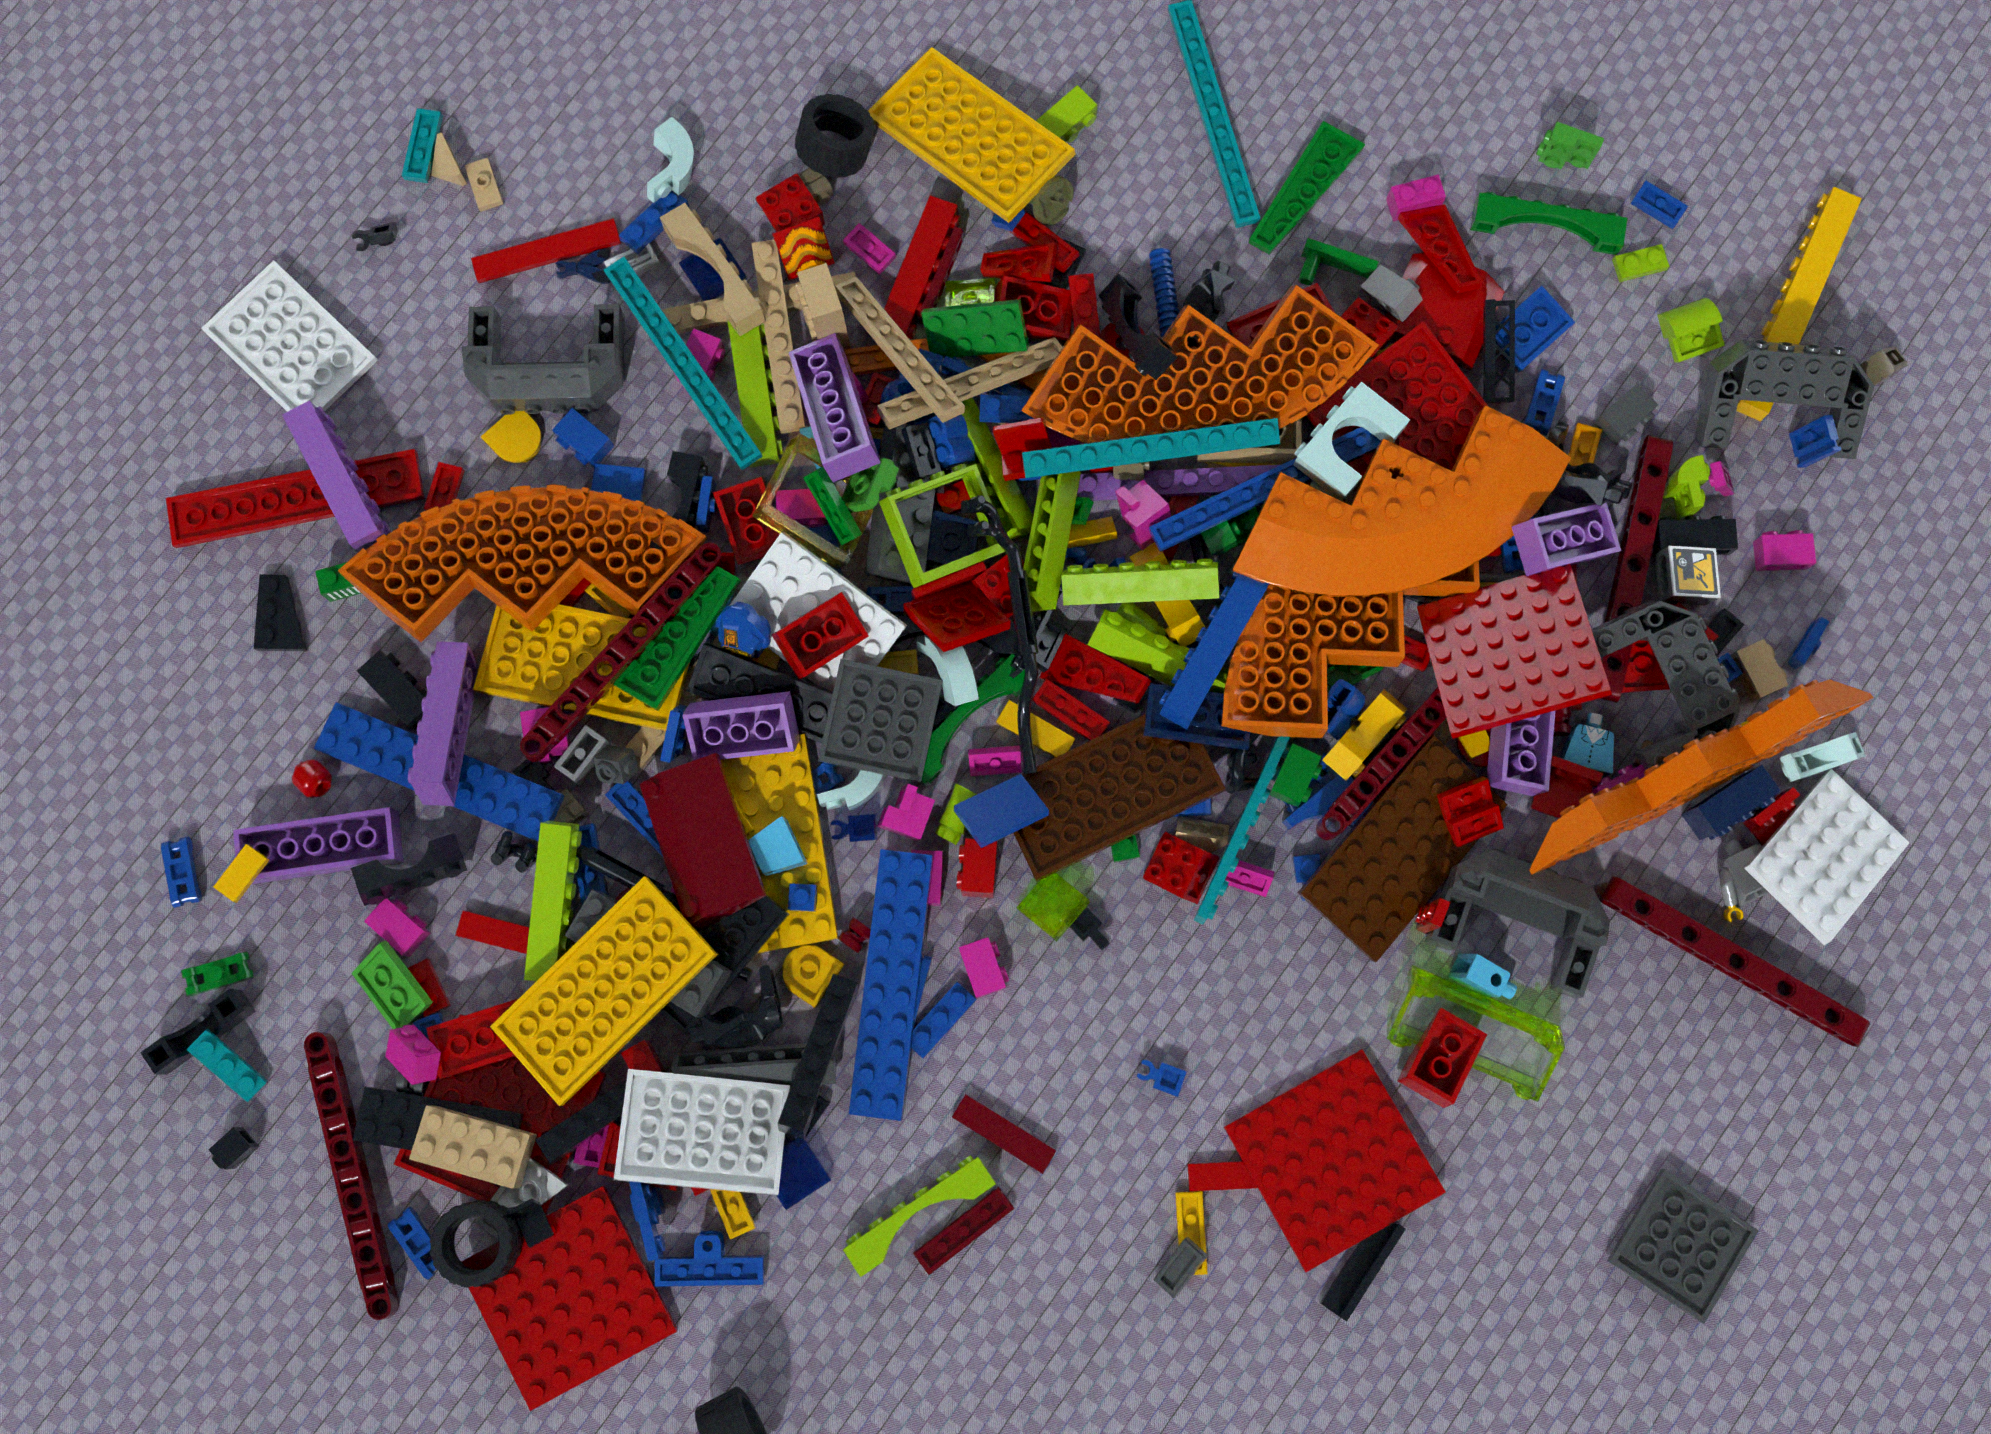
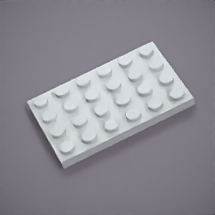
(289, 341)
(796, 581)
(1827, 856)
(701, 1132)

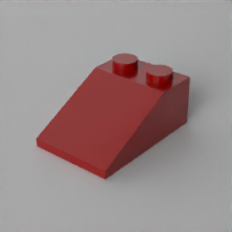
(1044, 307)
(746, 534)
(820, 635)
(1442, 1058)

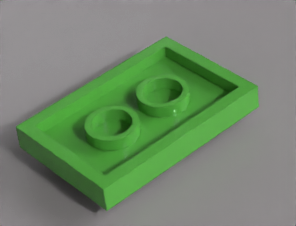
(391, 986)

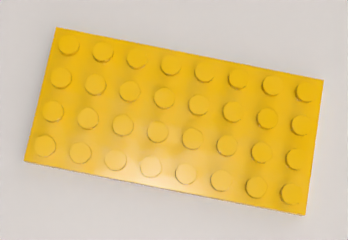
(971, 134)
(545, 662)
(784, 787)
(603, 991)

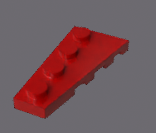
(1441, 242)
(1092, 671)

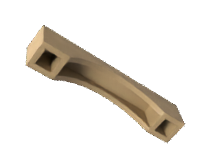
(687, 234)

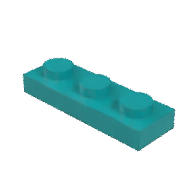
(422, 145)
(227, 1065)

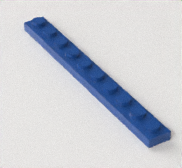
(1249, 494)

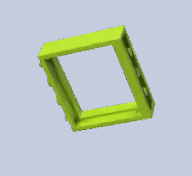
(974, 486)

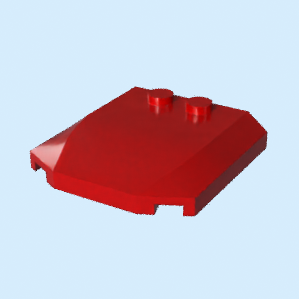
(1449, 315)

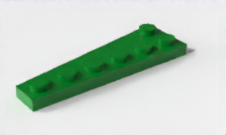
(1314, 173)
(666, 658)

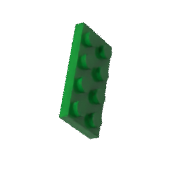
(976, 329)

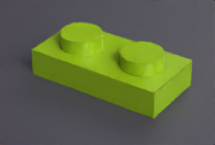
(1640, 263)

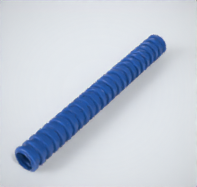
(1164, 288)

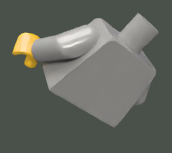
(1736, 882)

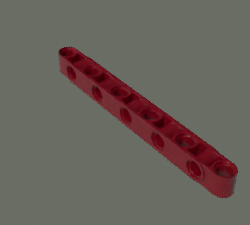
(1637, 547)
(619, 653)
(1383, 767)
(1751, 969)
(351, 1176)

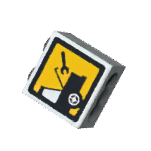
(1687, 575)

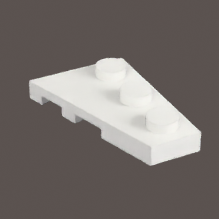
(537, 1184)

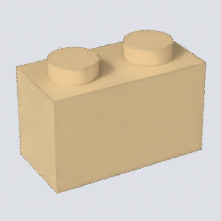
(1760, 670)

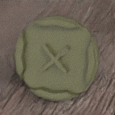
(1052, 200)

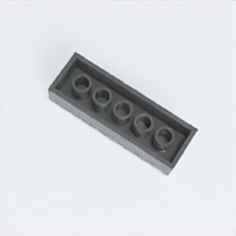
(916, 512)
(695, 997)

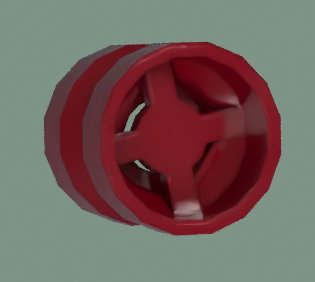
(1561, 724)
(851, 939)

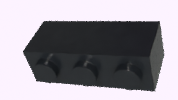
(1697, 532)
(394, 686)

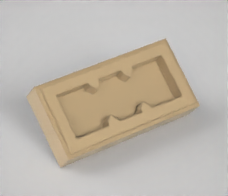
(484, 184)

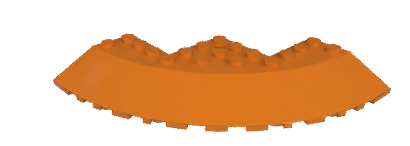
(1283, 374)
(1408, 526)
(521, 553)
(1283, 653)
(1696, 770)

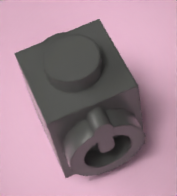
(615, 764)

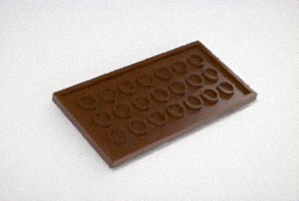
(1111, 793)
(1393, 854)

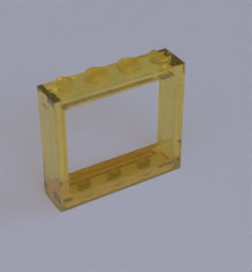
(780, 522)

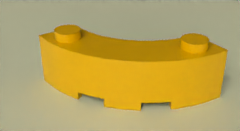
(1179, 615)
(1359, 741)

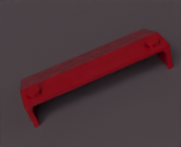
(702, 841)

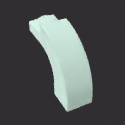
(678, 148)
(954, 670)
(1822, 757)
(855, 793)

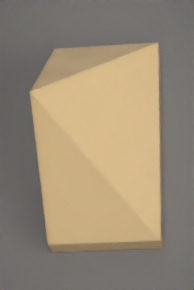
(445, 164)
(1202, 834)

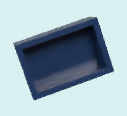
(1732, 804)

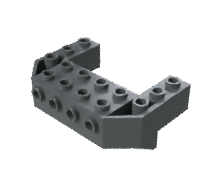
(1788, 376)
(545, 385)
(1687, 665)
(1538, 900)

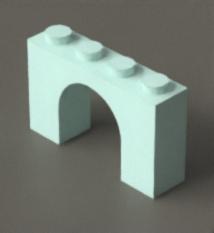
(1361, 409)

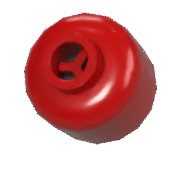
(312, 778)

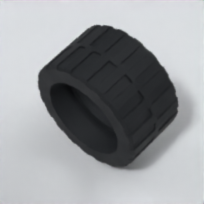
(840, 116)
(444, 1252)
(729, 1414)

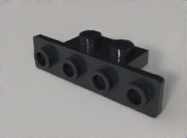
(1049, 637)

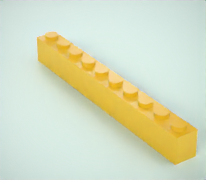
(1807, 278)

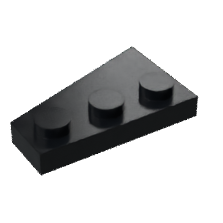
(276, 616)

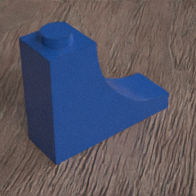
(1320, 803)

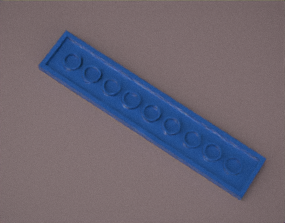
(481, 787)
(891, 985)

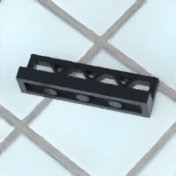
(1490, 347)
(1361, 1270)

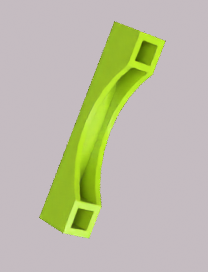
(871, 1248)

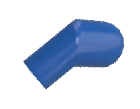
(1078, 554)

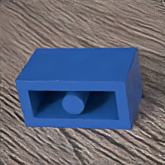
(583, 438)

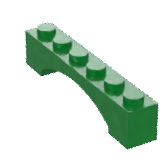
(1600, 230)
(989, 689)

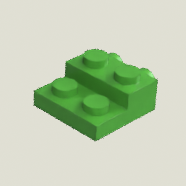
(1568, 145)
(864, 486)

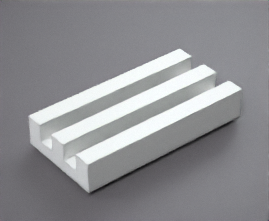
(634, 262)

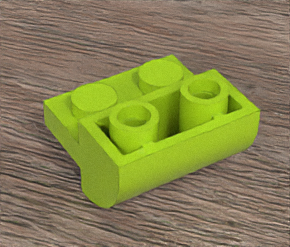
(1692, 329)
(1685, 487)

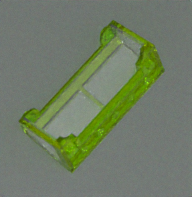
(1517, 1046)

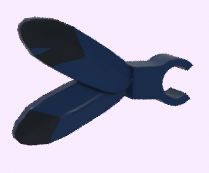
(587, 267)

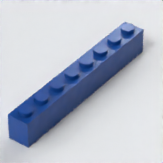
(1212, 651)

